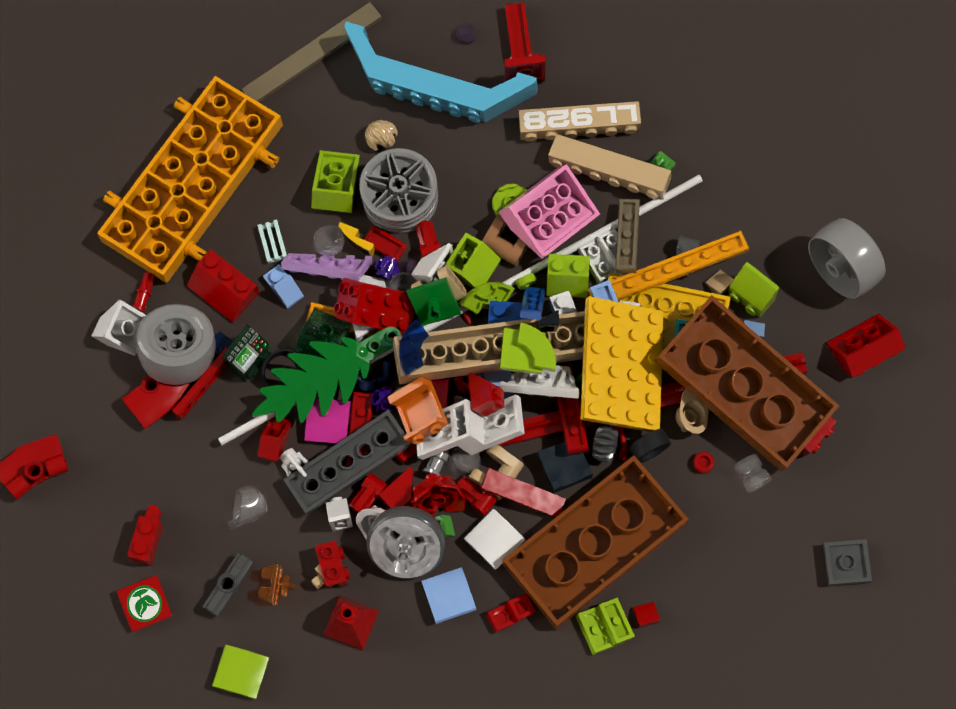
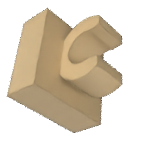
(318, 581)

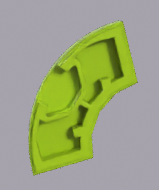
(483, 294)
(538, 346)

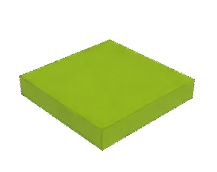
(514, 356)

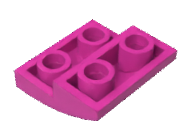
(331, 427)

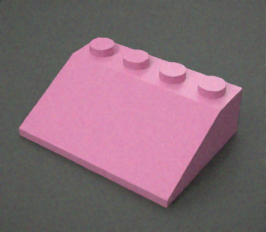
(550, 211)

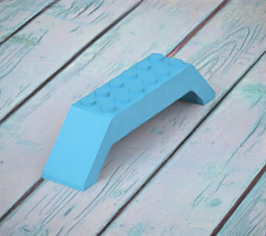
(436, 89)

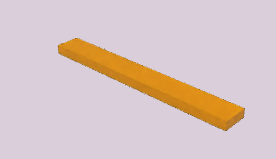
(679, 265)

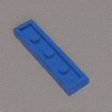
(532, 303)

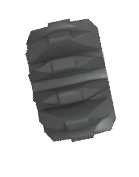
(605, 443)

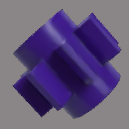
(386, 268)
(380, 399)

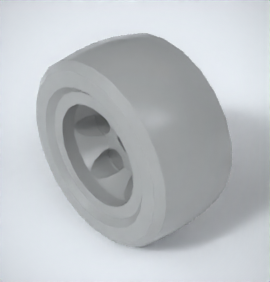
(847, 258)
(175, 359)

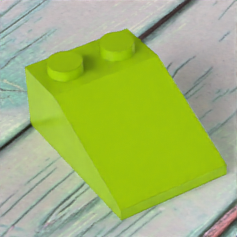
(335, 181)

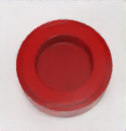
(703, 462)

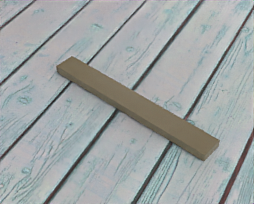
(309, 55)

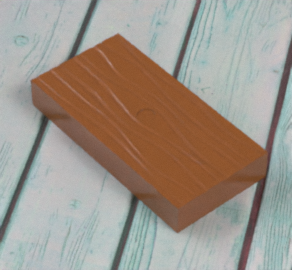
(746, 383)
(595, 542)

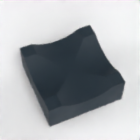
(563, 469)

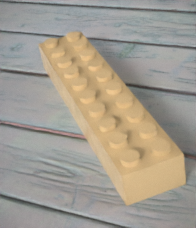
(479, 347)

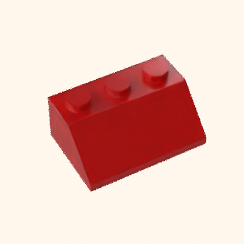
(222, 286)
(866, 345)

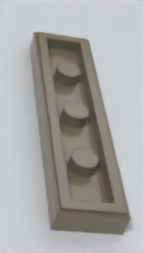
(627, 236)

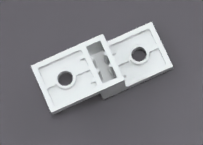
(473, 431)

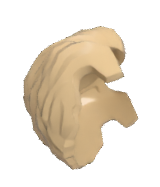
(380, 133)

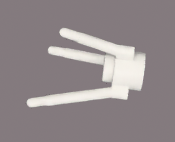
(292, 461)

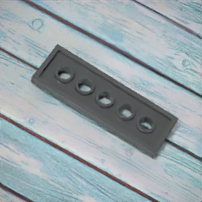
(346, 448)

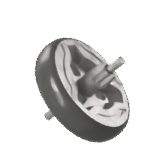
(403, 555)

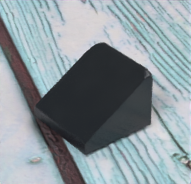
(549, 323)

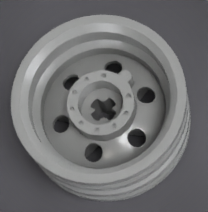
(407, 216)

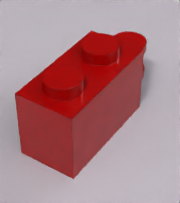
(146, 537)

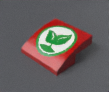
(144, 603)

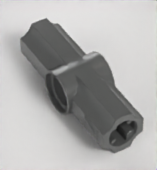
(220, 597)

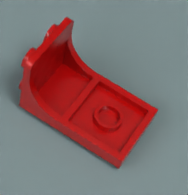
(373, 305)

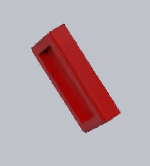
(385, 243)

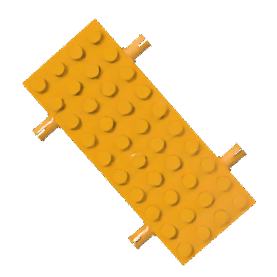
(190, 179)

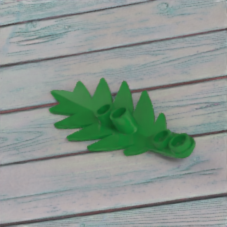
(322, 375)

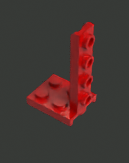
(522, 58)

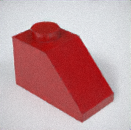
(484, 395)
(274, 439)
(399, 491)

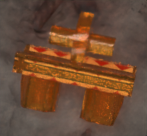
(271, 593)

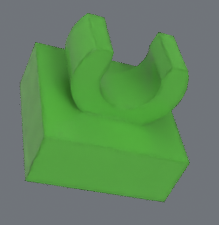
(663, 161)

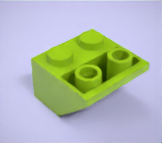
(473, 261)

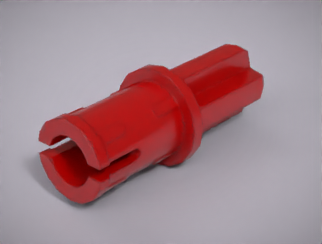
(144, 292)

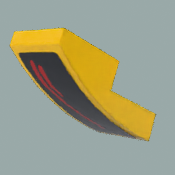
(352, 236)

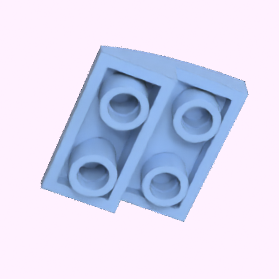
(449, 595)

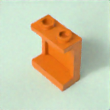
(419, 410)

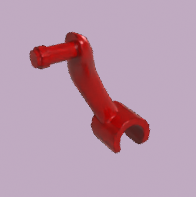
(624, 446)

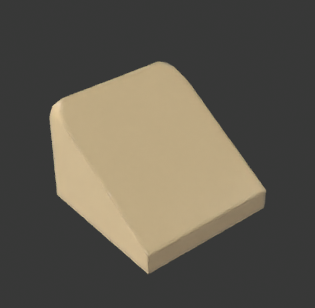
(719, 282)

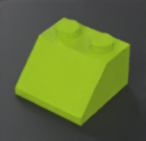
(568, 274)
(753, 290)

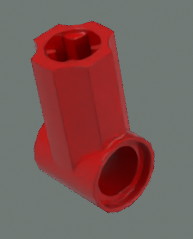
(427, 238)
(368, 494)
(478, 498)

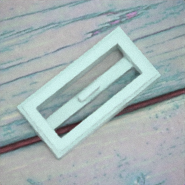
(268, 226)

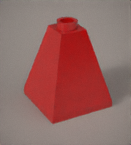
(351, 622)

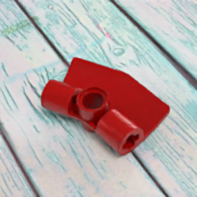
(153, 404)
(41, 454)

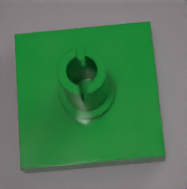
(434, 301)

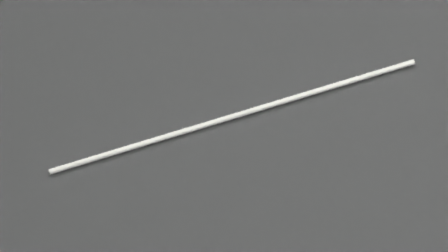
(511, 281)

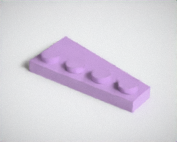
(327, 265)

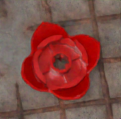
(438, 493)

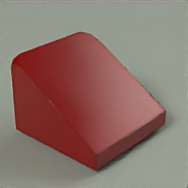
(646, 614)

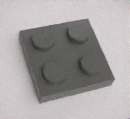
(847, 562)

